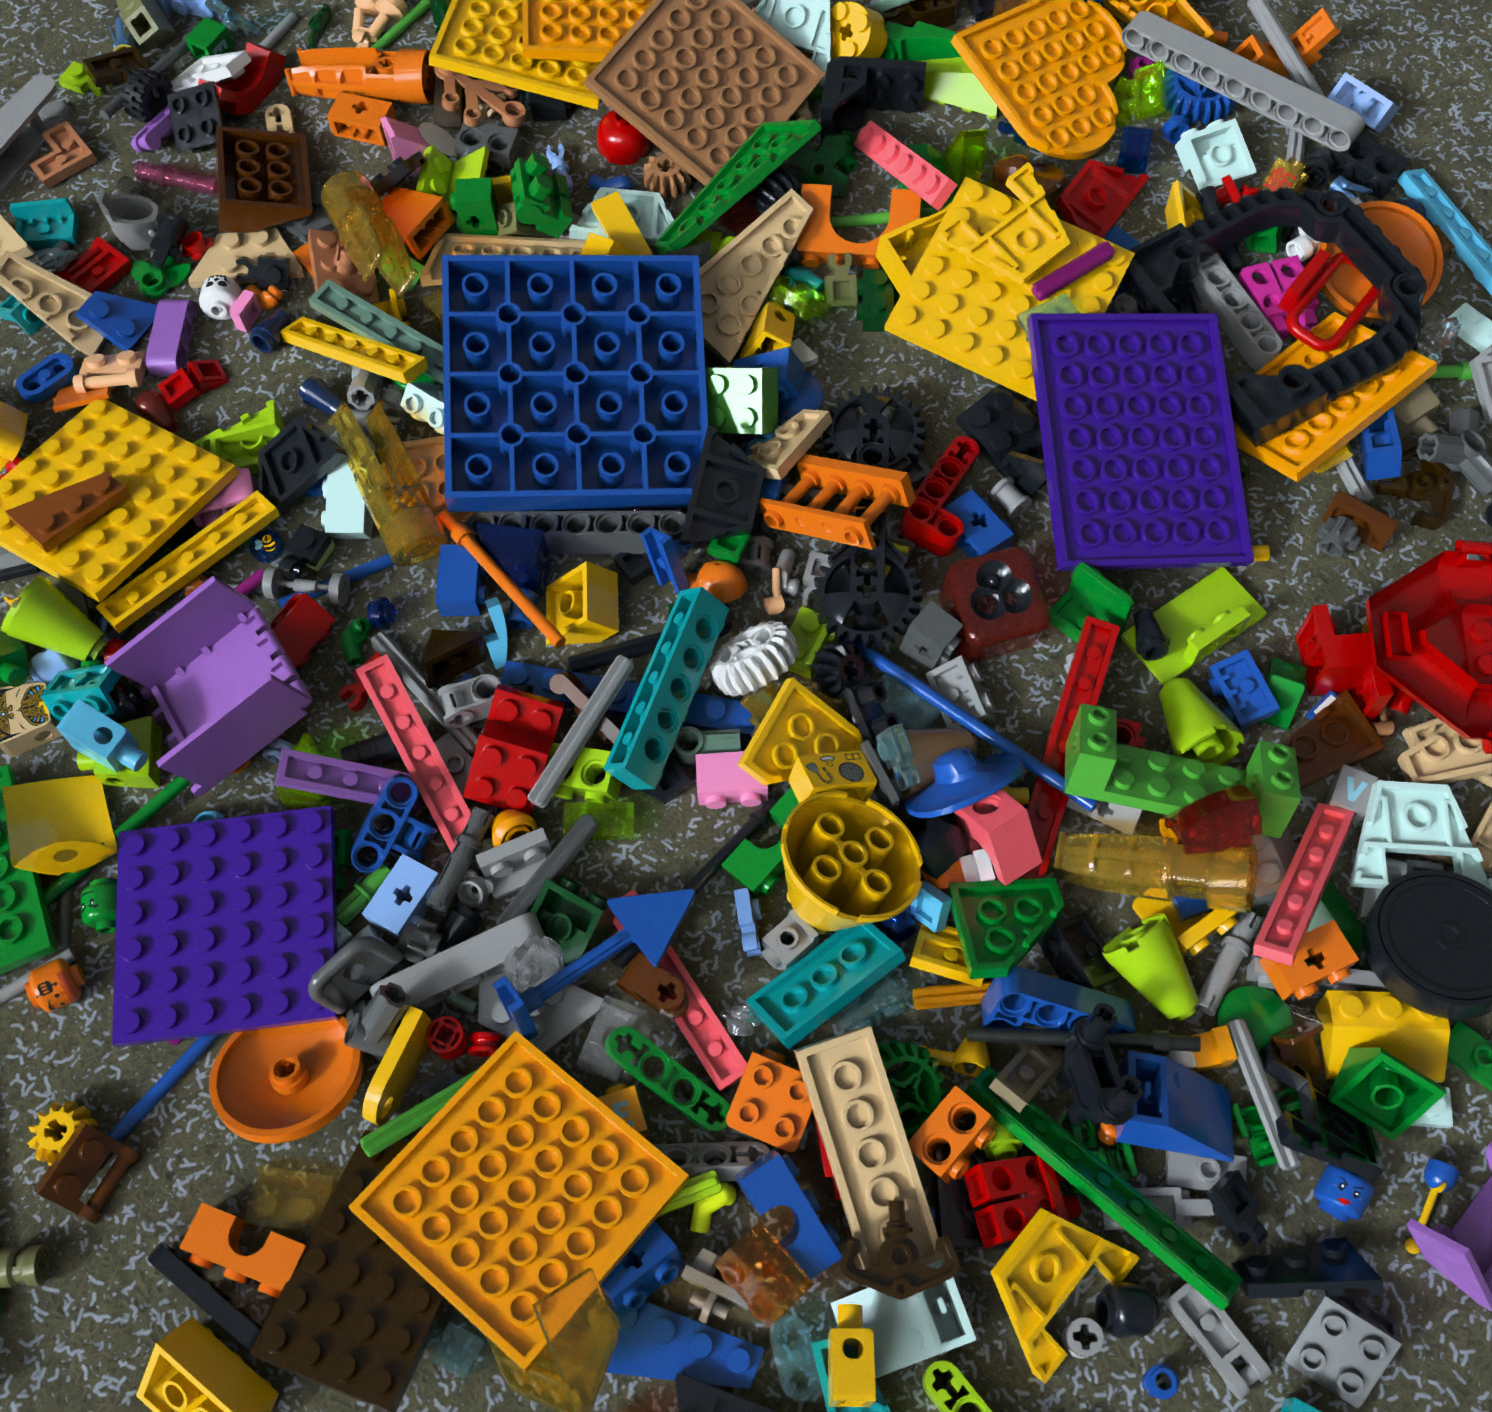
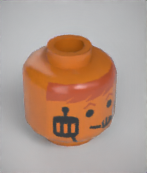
(55, 985)

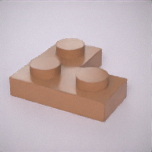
(66, 159)

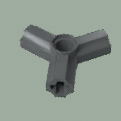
(1460, 449)

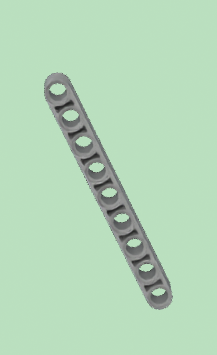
(1243, 81)

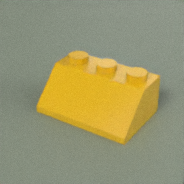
(1381, 1021)
(200, 1374)

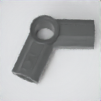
(373, 1021)

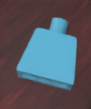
(101, 738)

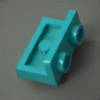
(46, 222)

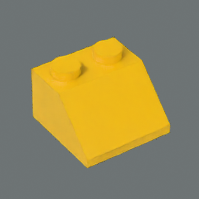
(584, 604)

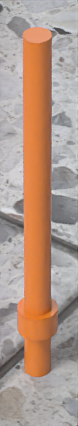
(465, 538)

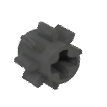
(1338, 536)
(420, 940)

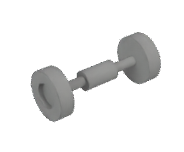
(274, 583)

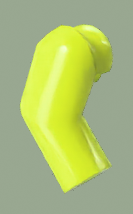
(703, 1209)

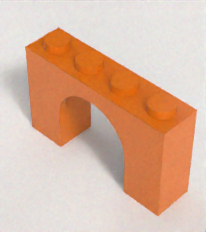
(821, 240)

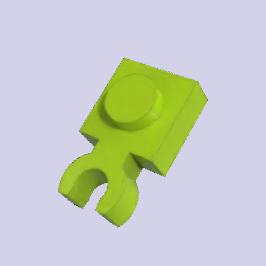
(77, 79)

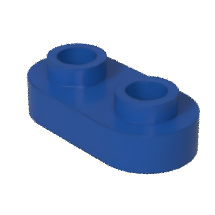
(45, 378)

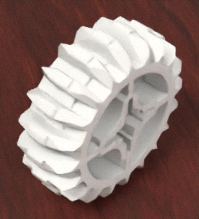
(753, 658)

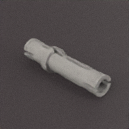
(1234, 949)

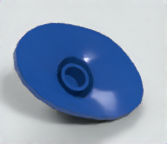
(963, 781)

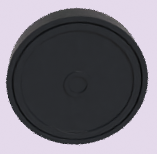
(1433, 943)

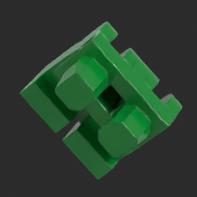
(539, 197)

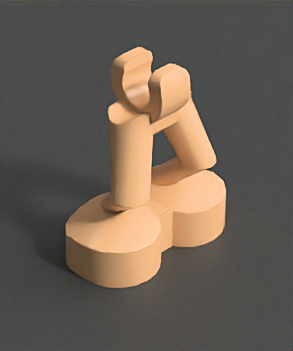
(383, 11)

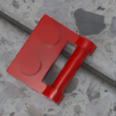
(97, 267)

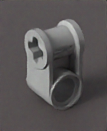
(468, 700)

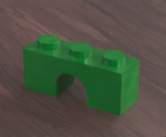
(759, 867)

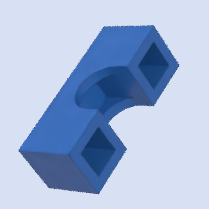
(771, 1184)

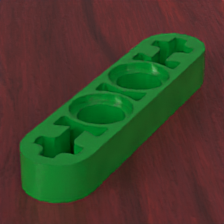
(671, 1074)

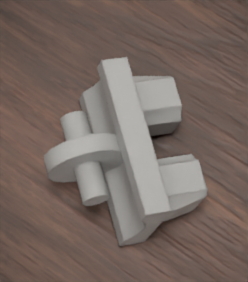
(702, 1275)

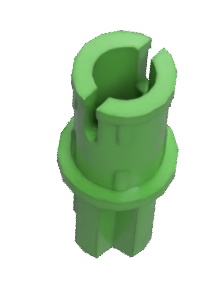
(361, 895)

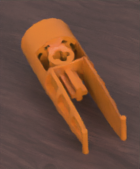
(365, 72)

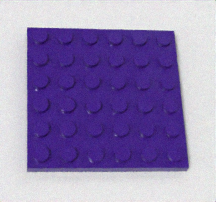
(223, 925)

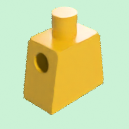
(772, 326)
(851, 1380)

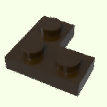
(114, 66)

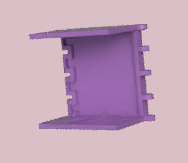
(215, 682)

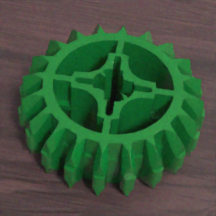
(915, 1080)

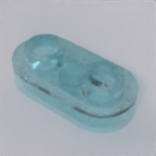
(794, 1358)

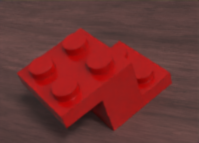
(1341, 663)
(513, 749)

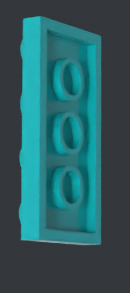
(824, 982)

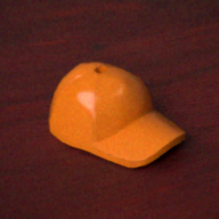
(720, 579)

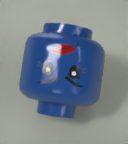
(1343, 1193)

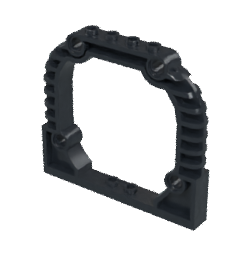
(1267, 403)

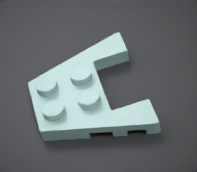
(803, 24)
(1413, 821)

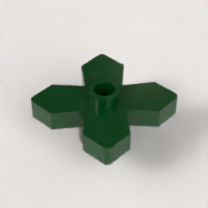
(828, 154)

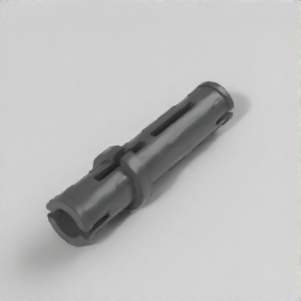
(457, 865)

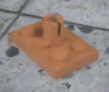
(332, 262)

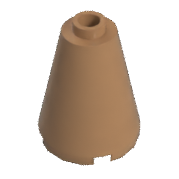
(927, 746)

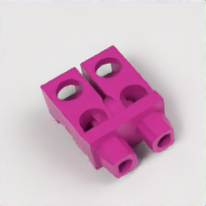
(1270, 288)

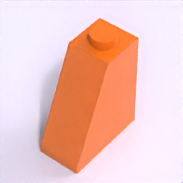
(418, 218)

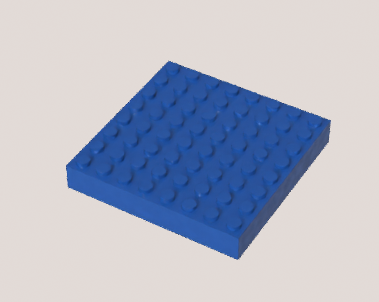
(572, 381)

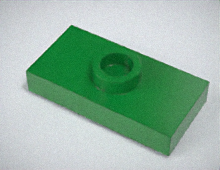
(1471, 1053)

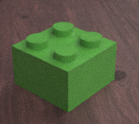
(742, 399)

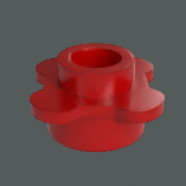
(196, 245)

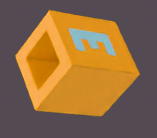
(626, 1104)

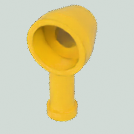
(967, 1052)

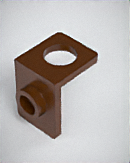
(1298, 1045)

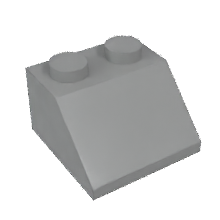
(1273, 861)

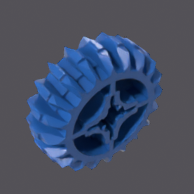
(1195, 100)

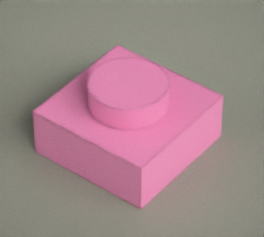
(245, 311)

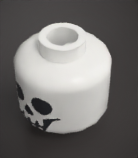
(218, 294)

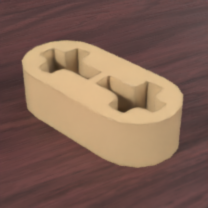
(287, 123)

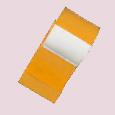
(1215, 1051)

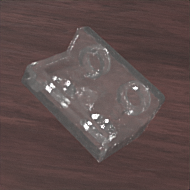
(532, 960)

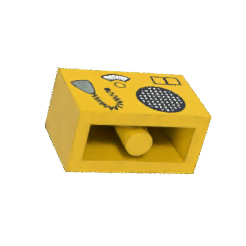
(833, 772)

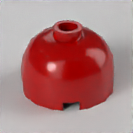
(620, 140)

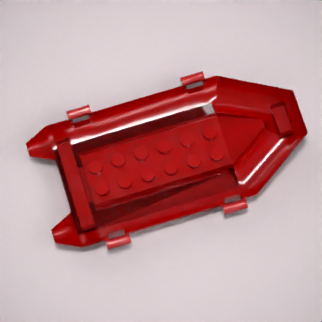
(1436, 638)

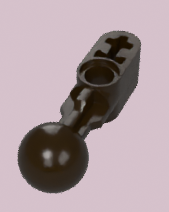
(934, 12)

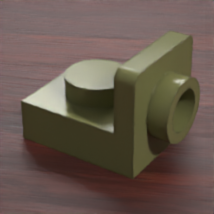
(509, 224)

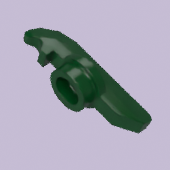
(318, 25)

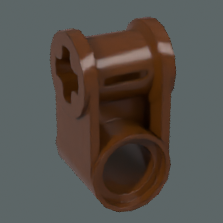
(650, 986)

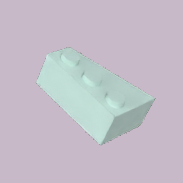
(345, 510)

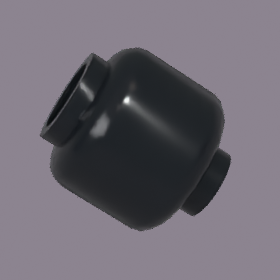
(128, 702)
(1127, 1309)

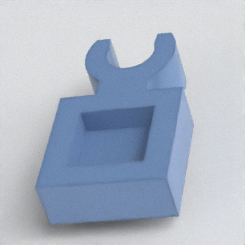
(748, 912)

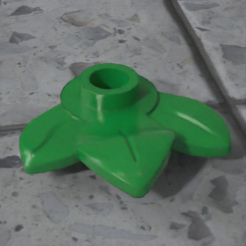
(156, 282)

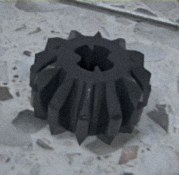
(775, 187)
(838, 668)

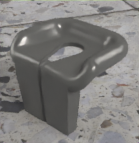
(353, 971)

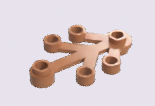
(512, 111)

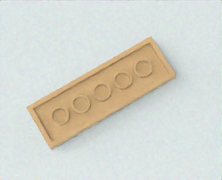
(865, 1141)

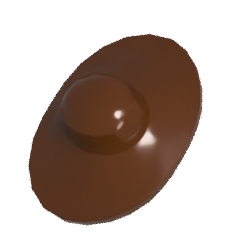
(1047, 175)

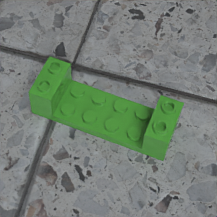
(1165, 782)

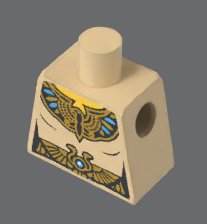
(25, 719)

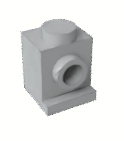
(786, 955)

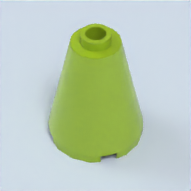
(53, 622)
(1197, 725)
(1154, 966)

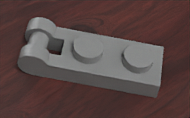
(1218, 1339)

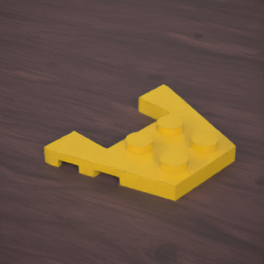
(1022, 241)
(1041, 1274)

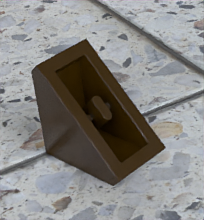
(451, 654)

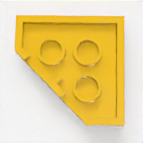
(794, 727)

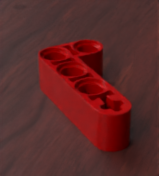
(925, 519)

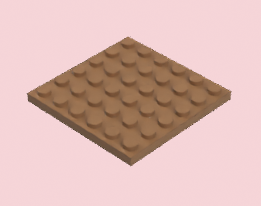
(703, 79)

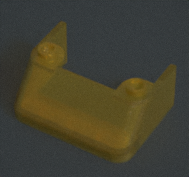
(580, 1344)

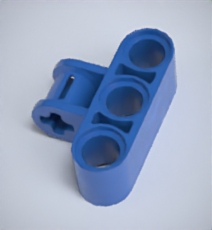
(400, 835)

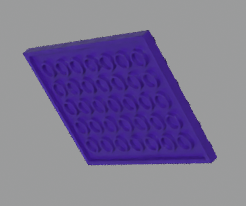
(1138, 441)

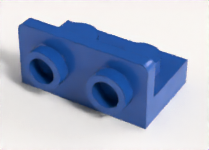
(1242, 690)

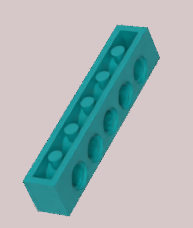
(667, 689)

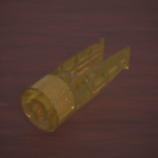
(366, 230)
(391, 489)
(1158, 869)

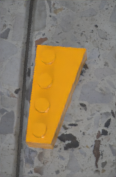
(1174, 11)

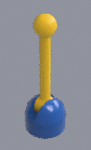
(1440, 1179)

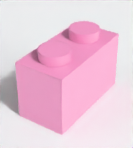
(724, 782)

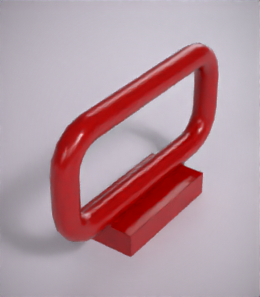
(1306, 288)

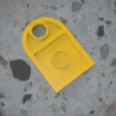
(397, 1067)

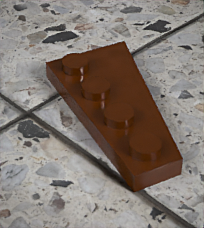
(1333, 738)

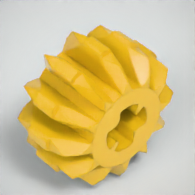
(51, 1125)

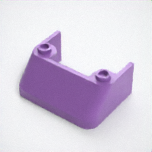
(1465, 1250)

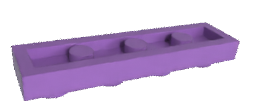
(337, 777)

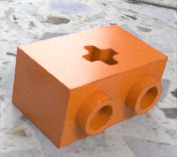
(359, 118)
(1327, 950)

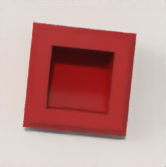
(207, 374)

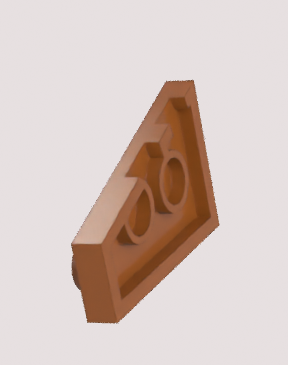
(68, 510)

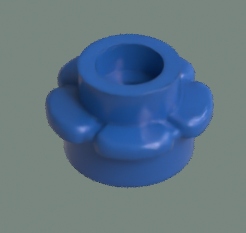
(1168, 128)

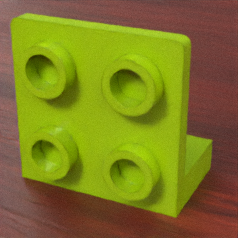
(439, 173)

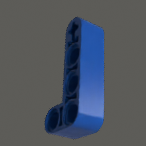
(1047, 1003)

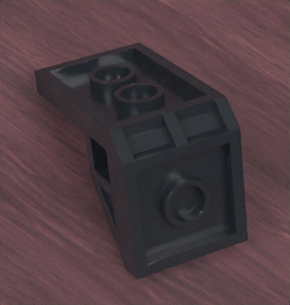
(871, 85)
(1007, 437)

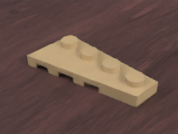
(51, 300)

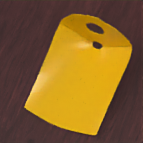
(58, 825)

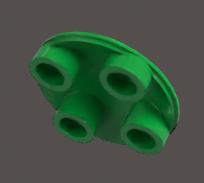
(1260, 1008)

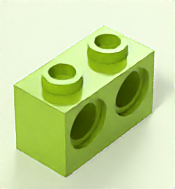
(581, 781)

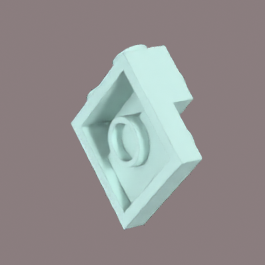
(1215, 154)
(425, 403)

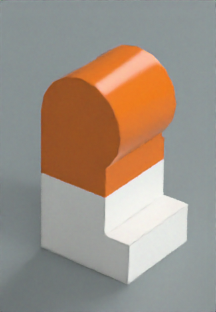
(967, 869)

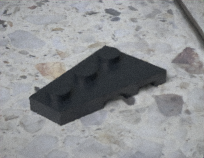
(954, 1207)
(1321, 1266)

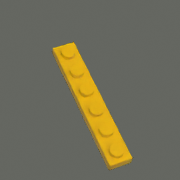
(355, 350)
(187, 561)

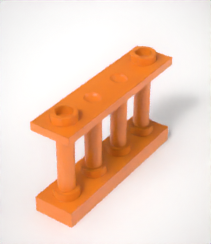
(844, 478)

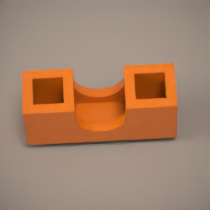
(216, 1239)

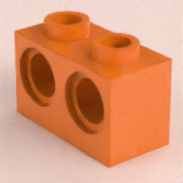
(943, 1129)

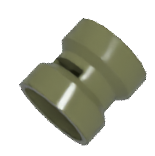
(24, 1266)

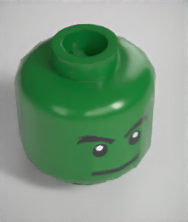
(99, 905)

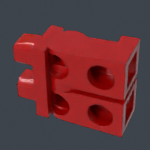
(1030, 1184)

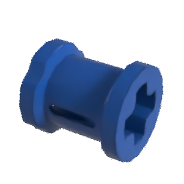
(516, 618)

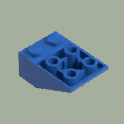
(1177, 1109)

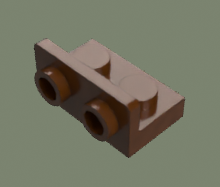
(1373, 526)

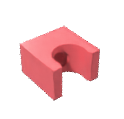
(1003, 831)

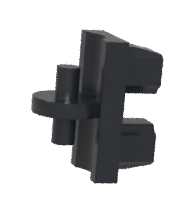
(866, 711)

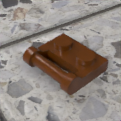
(78, 1165)

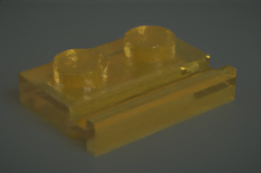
(288, 1199)

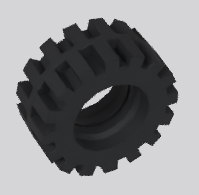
(145, 94)

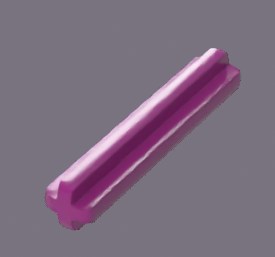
(1072, 271)

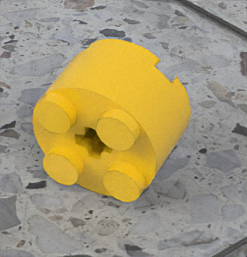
(857, 31)

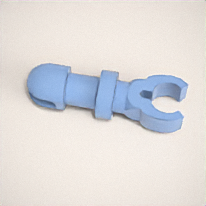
(559, 165)

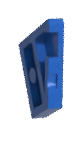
(118, 318)

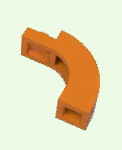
(1307, 41)

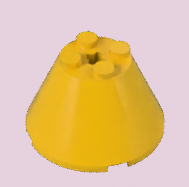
(848, 862)

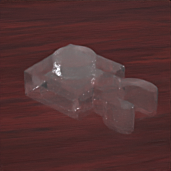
(1438, 336)

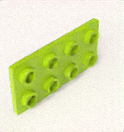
(1200, 623)

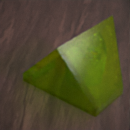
(966, 156)

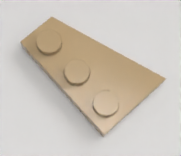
(790, 442)

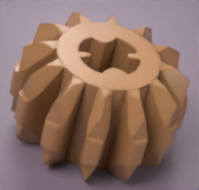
(666, 176)

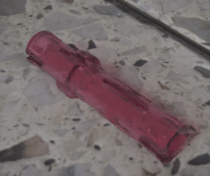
(168, 176)

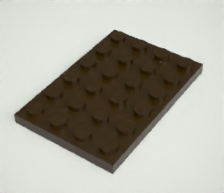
(353, 1306)

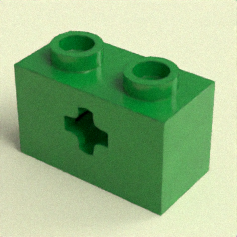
(475, 206)

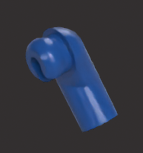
(617, 182)

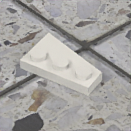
(212, 68)

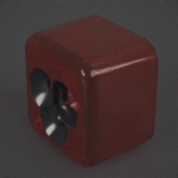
(1010, 626)

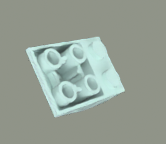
(912, 1327)

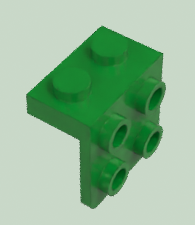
(1090, 596)

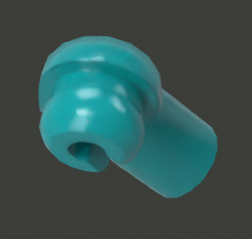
(804, 276)

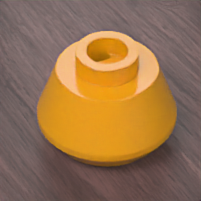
(510, 825)

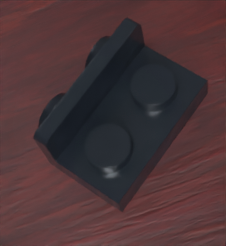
(1076, 953)

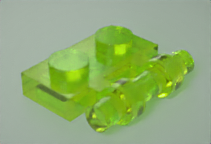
(1148, 92)

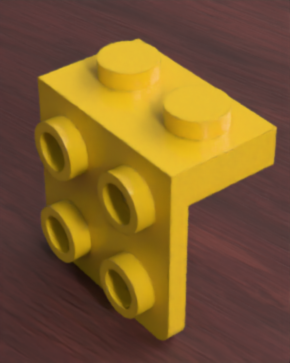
(1193, 933)

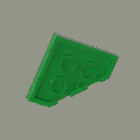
(1002, 922)

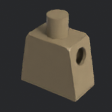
(1416, 412)

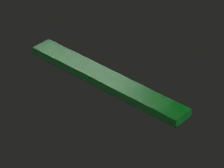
(1111, 1193)

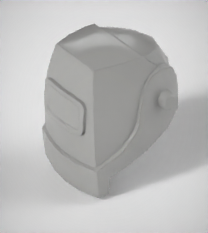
(131, 218)

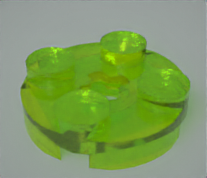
(801, 297)

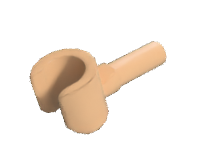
(775, 604)

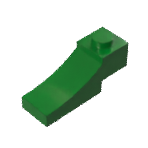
(918, 43)

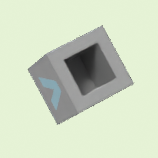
(1351, 790)

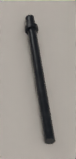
(757, 820)

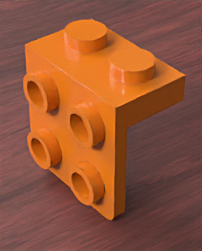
(771, 1102)

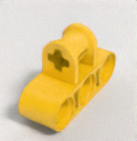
(12, 432)

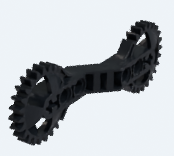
(898, 592)

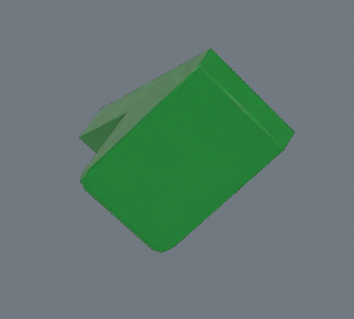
(1287, 687)

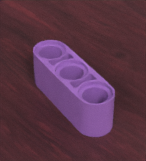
(169, 336)

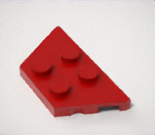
(1098, 196)

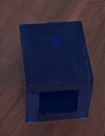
(1134, 149)

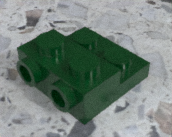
(878, 299)
(572, 917)

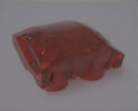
(1217, 821)

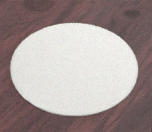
(438, 138)

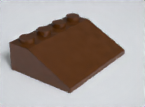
(261, 178)

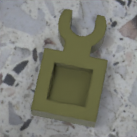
(840, 287)

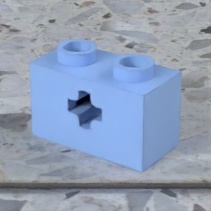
(1371, 105)
(405, 881)

